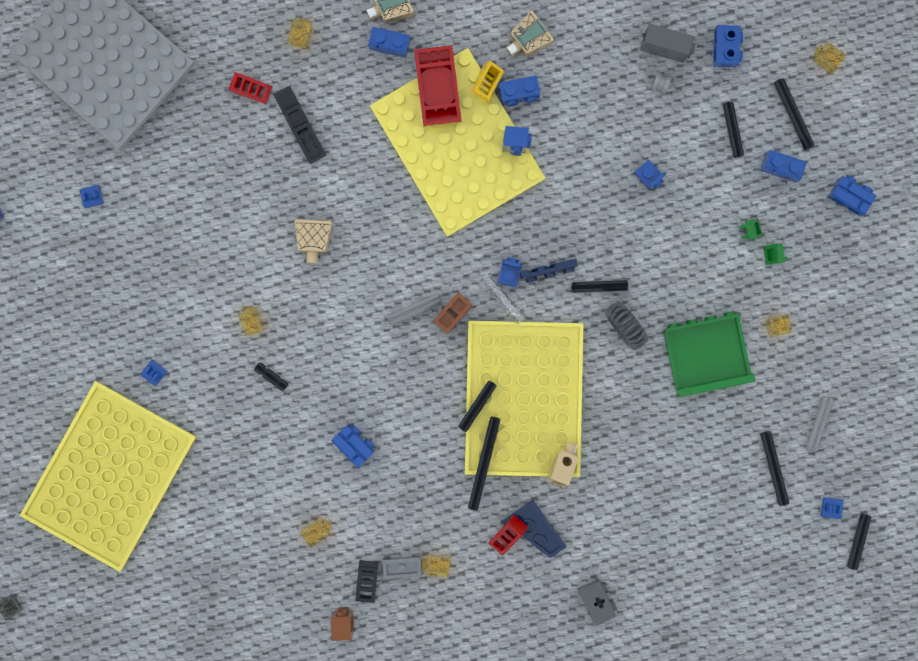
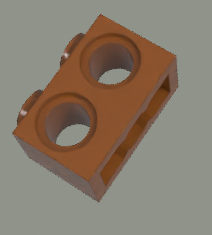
(452, 313)
(342, 624)

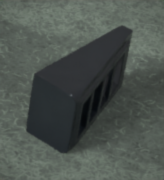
(366, 565)

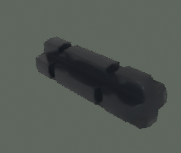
(270, 376)

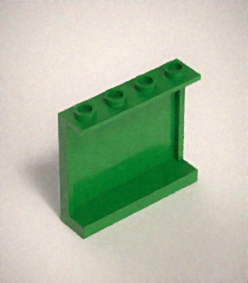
(707, 354)

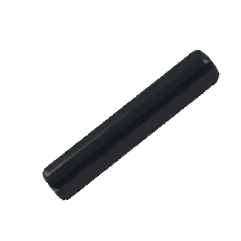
(733, 129)
(599, 286)
(477, 406)
(859, 541)

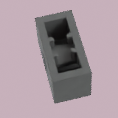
(602, 612)

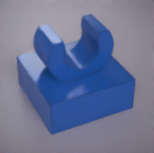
(91, 196)
(153, 373)
(832, 508)

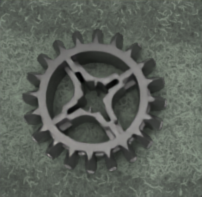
(626, 325)

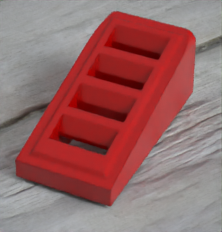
(234, 82)
(516, 527)

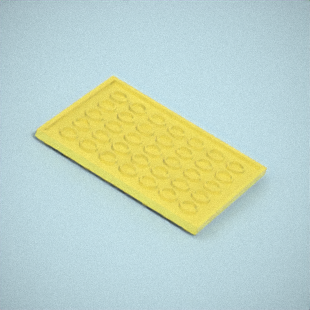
(457, 163)
(535, 394)
(108, 476)

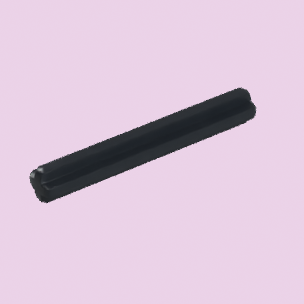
(794, 114)
(774, 467)

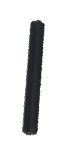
(484, 463)

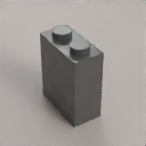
(667, 43)

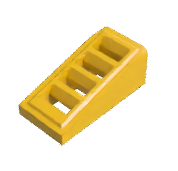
(494, 70)

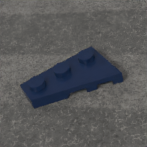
(548, 271)
(539, 529)

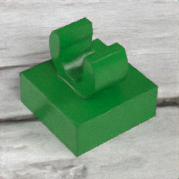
(753, 229)
(774, 254)

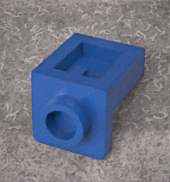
(649, 175)
(510, 272)

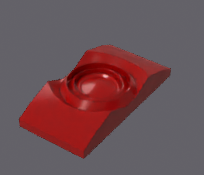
(437, 85)

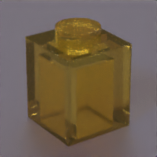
(300, 33)
(828, 57)
(251, 321)
(778, 325)
(316, 531)
(436, 565)

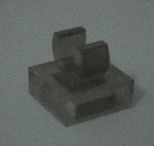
(10, 607)

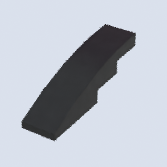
(299, 124)

